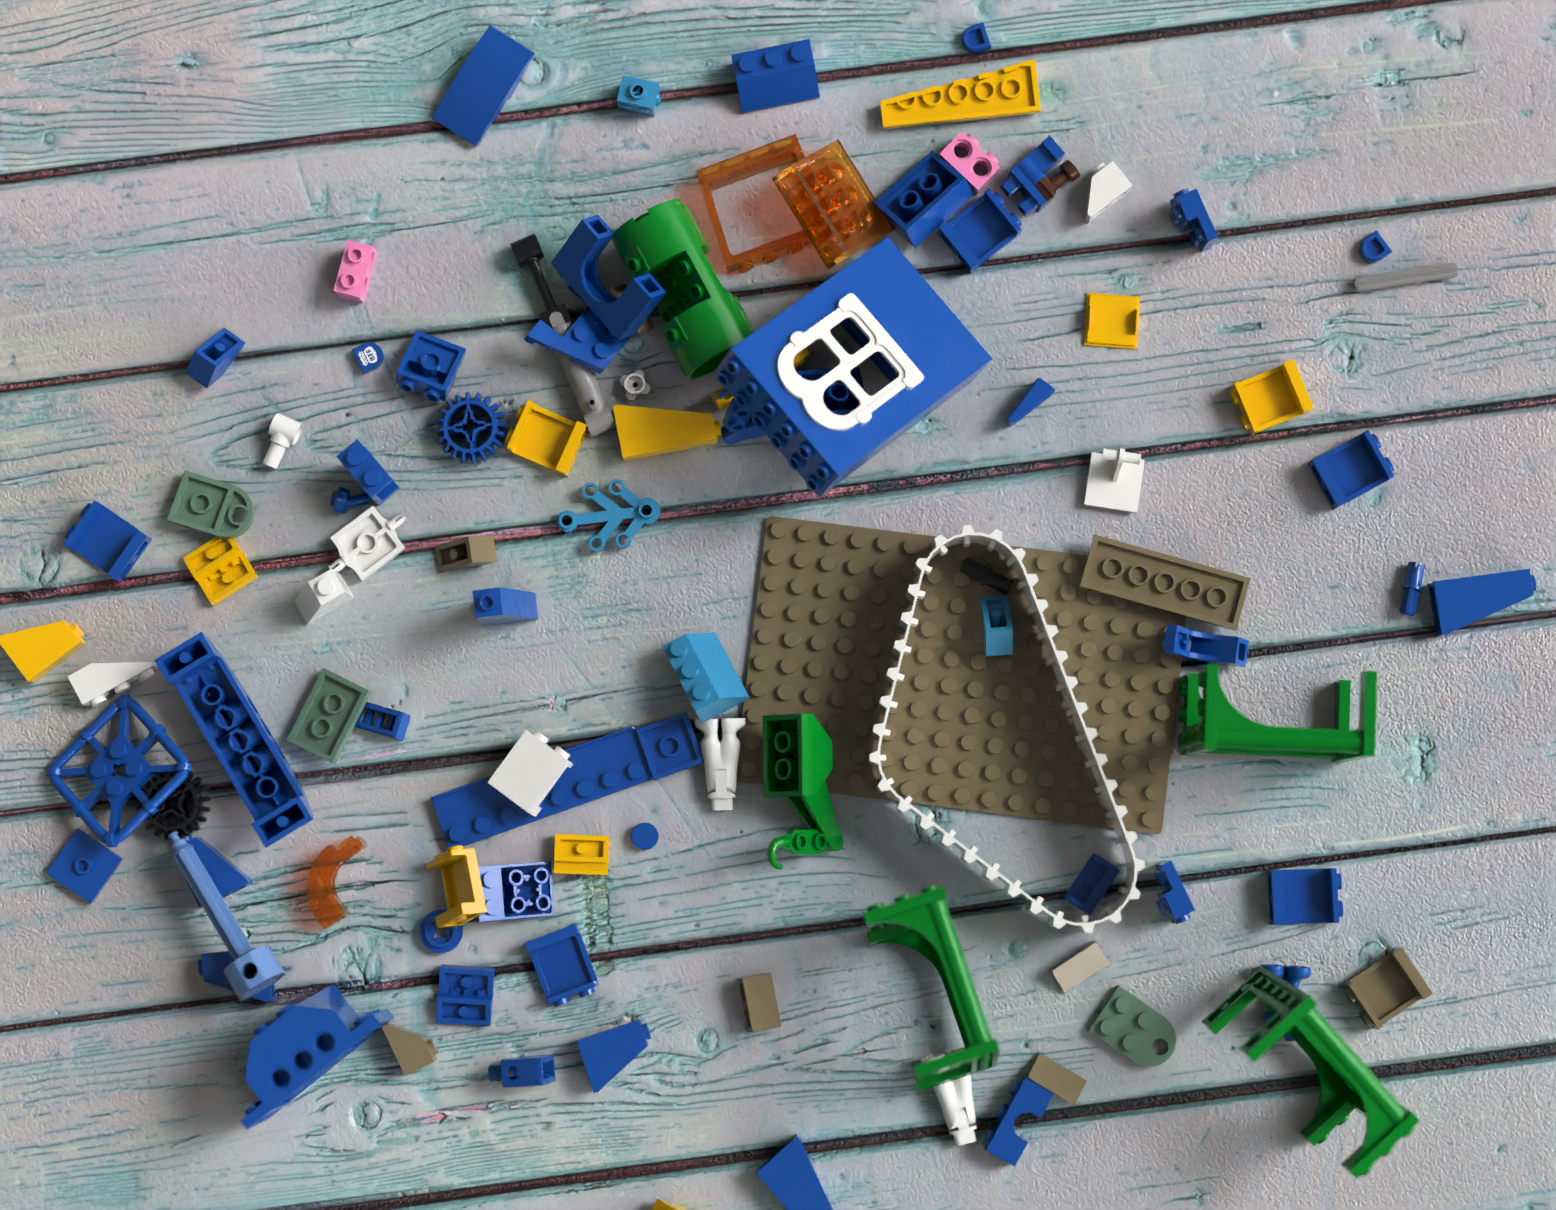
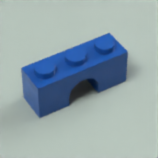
(1026, 1098)

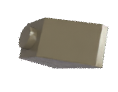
(466, 553)
(410, 1047)

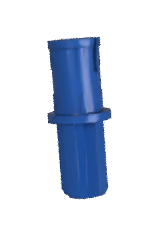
(1412, 589)

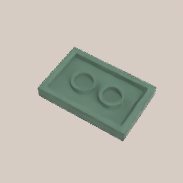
(329, 716)

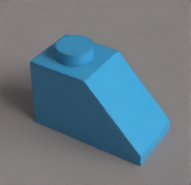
(997, 625)

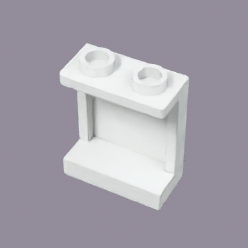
(530, 771)

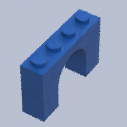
(579, 267)

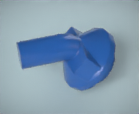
(342, 500)

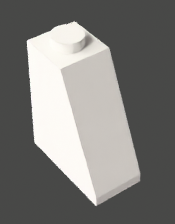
(323, 596)

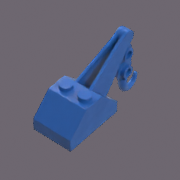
(837, 399)

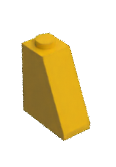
(42, 647)

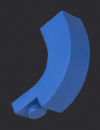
(1204, 646)

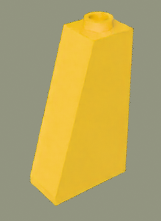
(657, 431)

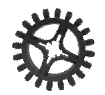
(182, 796)

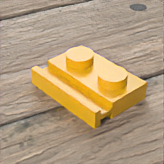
(581, 854)

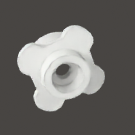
(636, 377)

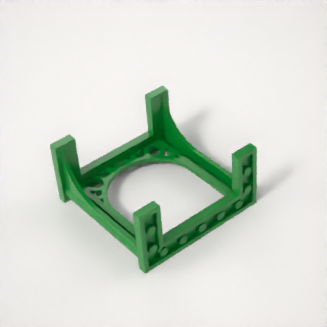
(1218, 728)
(927, 927)
(1342, 1075)

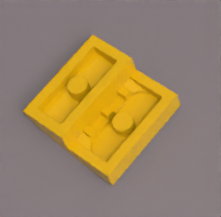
(220, 568)

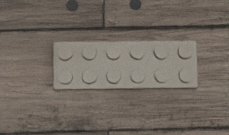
(1164, 582)

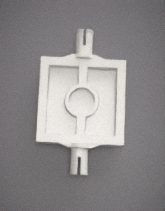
(368, 543)

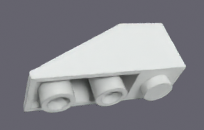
(102, 679)

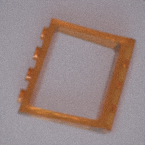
(738, 169)

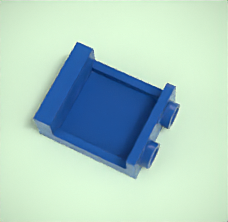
(980, 230)
(1351, 469)
(562, 965)

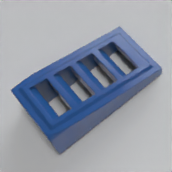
(1033, 398)
(395, 725)

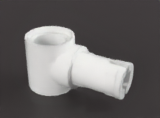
(283, 433)

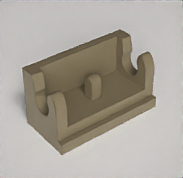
(759, 1002)

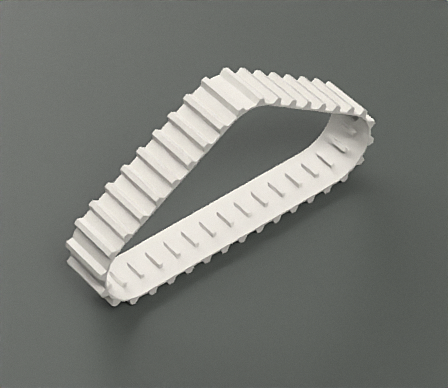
(1076, 709)

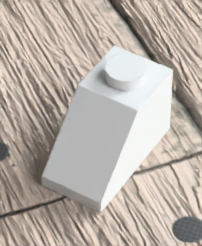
(1105, 189)

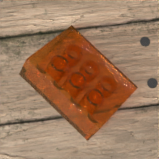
(832, 204)

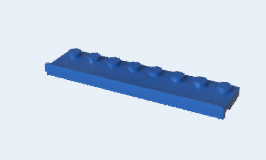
(597, 771)

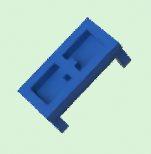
(1091, 884)

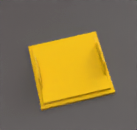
(1111, 321)

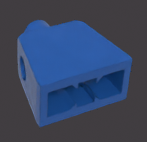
(533, 1071)

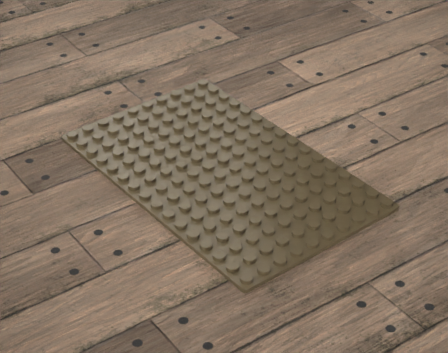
(965, 722)

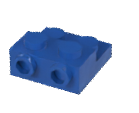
(1190, 213)
(429, 366)
(1174, 900)

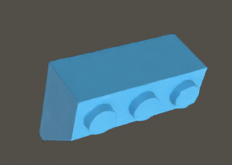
(705, 674)

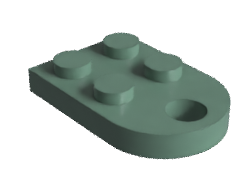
(209, 507)
(1133, 1027)

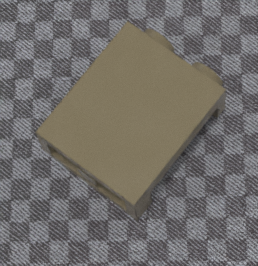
(1386, 988)

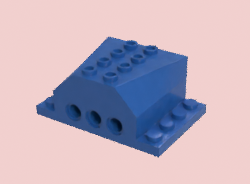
(302, 1048)

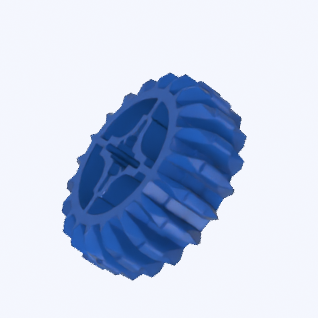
(459, 428)

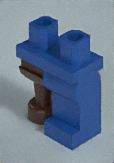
(1031, 178)

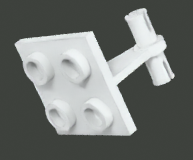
(1114, 480)

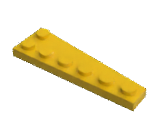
(985, 96)

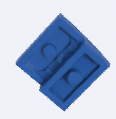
(465, 995)

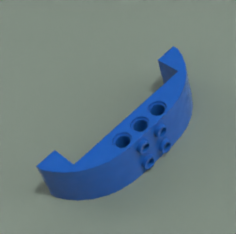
(238, 737)

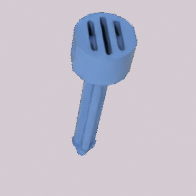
(244, 957)

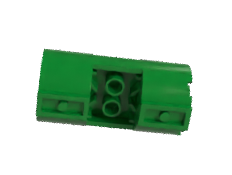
(697, 311)

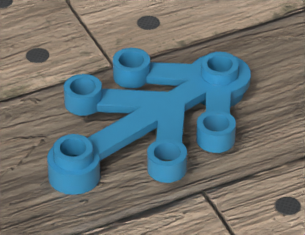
(613, 515)

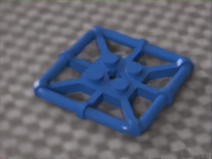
(102, 771)

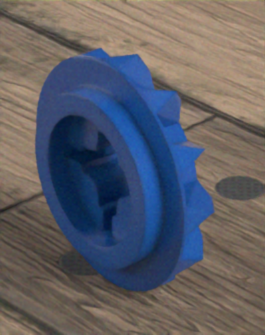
(439, 944)

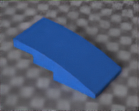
(483, 85)

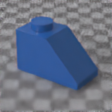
(214, 357)

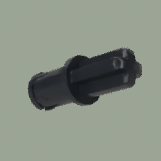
(986, 575)

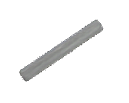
(1405, 277)

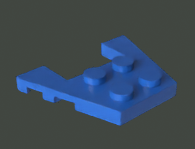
(585, 343)

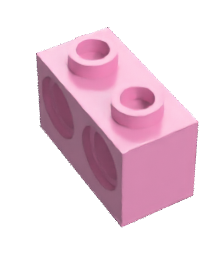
(975, 158)
(355, 271)

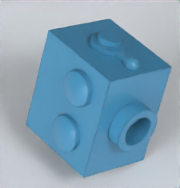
(648, 97)

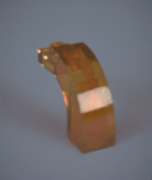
(321, 881)

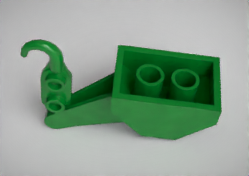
(796, 767)

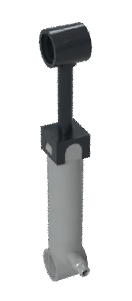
(557, 317)

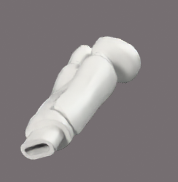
(721, 759)
(956, 1104)

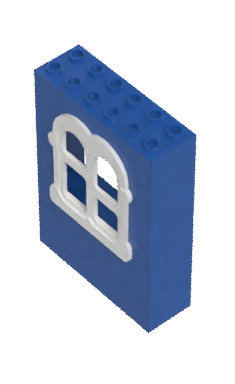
(895, 324)

